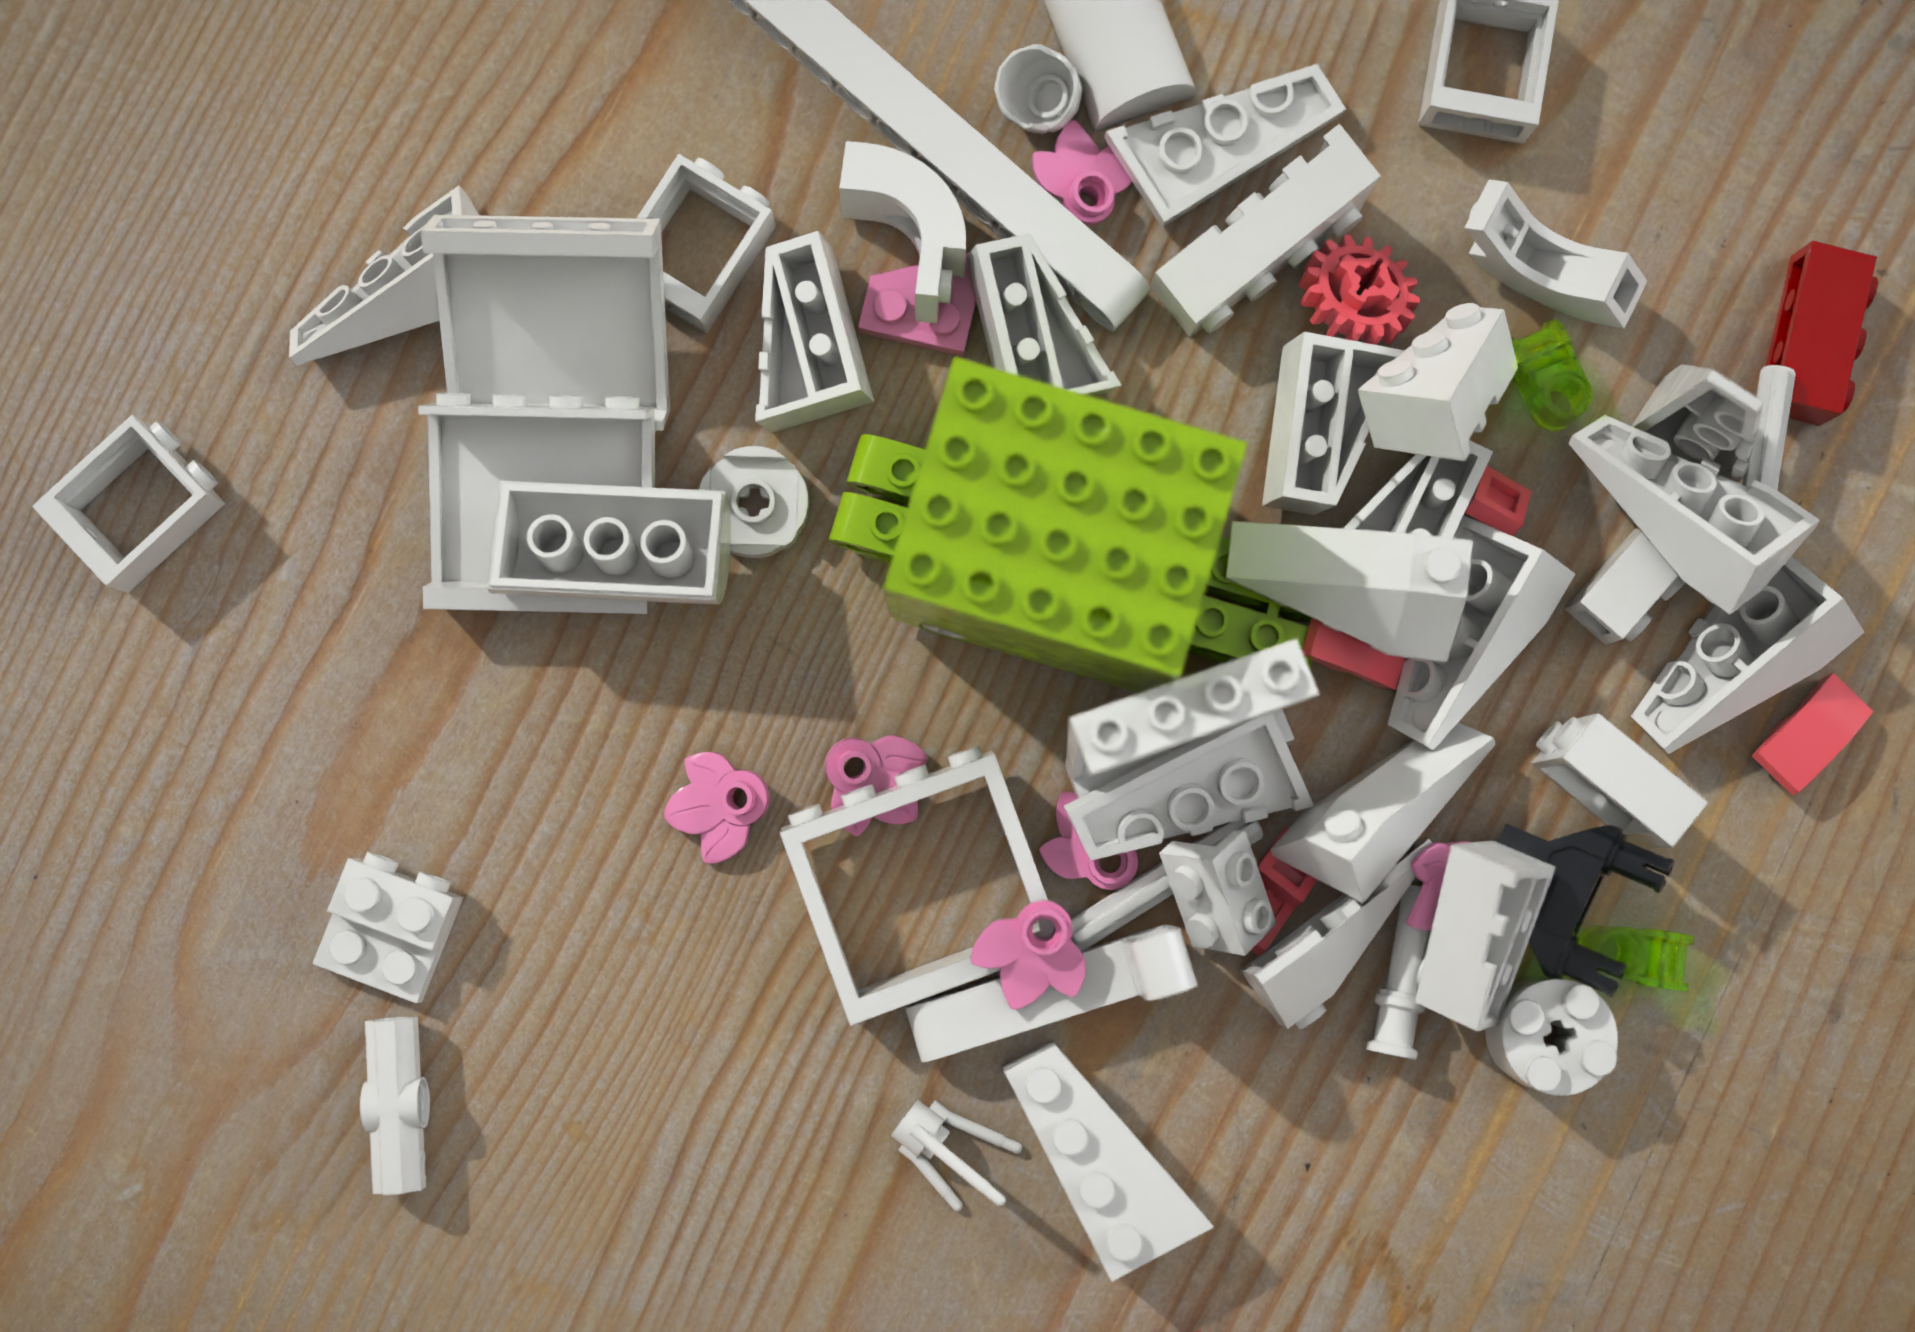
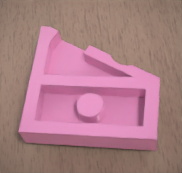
(890, 312)

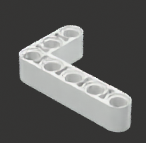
(1140, 964)

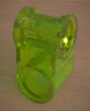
(1548, 365)
(1651, 955)

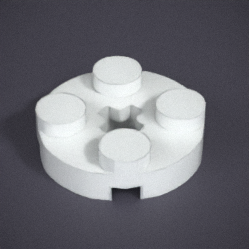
(779, 482)

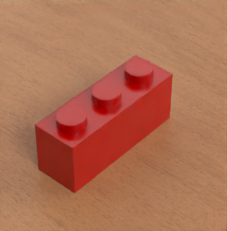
(1821, 327)

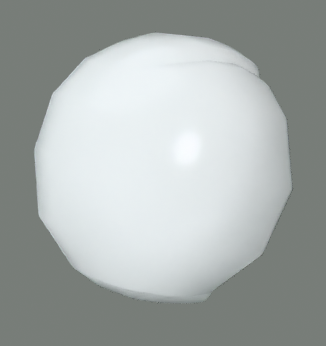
(1038, 89)

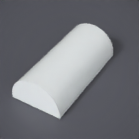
(1121, 56)
(611, 542)

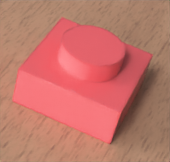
(1499, 502)

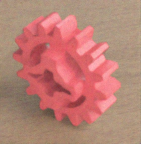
(1332, 284)

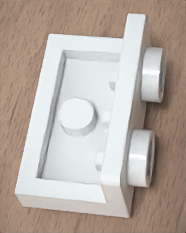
(1219, 893)

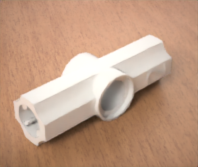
(395, 1105)

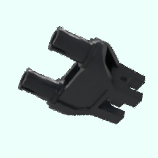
(1580, 867)

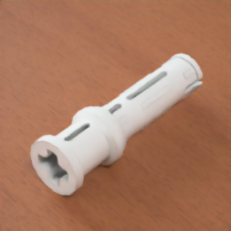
(1396, 1002)

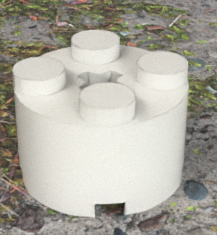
(1579, 1053)

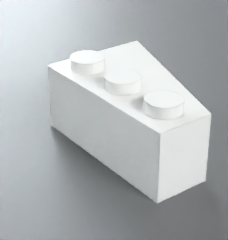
(1030, 321)
(1480, 931)

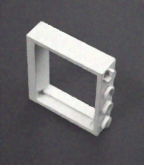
(866, 803)

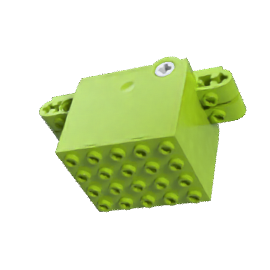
(1060, 532)

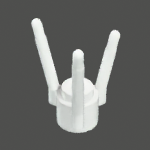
(923, 1134)

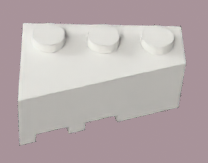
(809, 338)
(1441, 385)
(1318, 420)
(1425, 495)

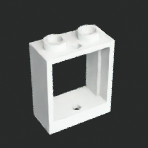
(1485, 113)
(743, 204)
(66, 499)
(1617, 781)

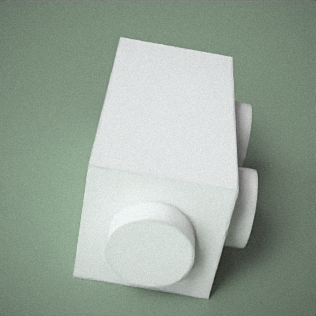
(1624, 589)

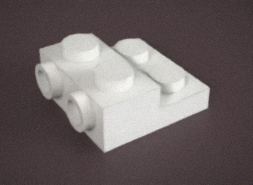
(387, 926)

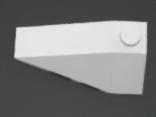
(390, 296)
(1703, 418)
(1706, 526)
(1374, 585)
(1507, 604)
(1747, 656)
(1376, 817)
(1319, 954)

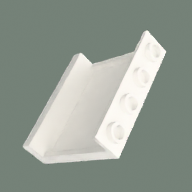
(551, 307)
(513, 441)
(1157, 721)

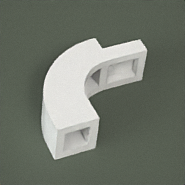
(910, 196)
(1547, 267)

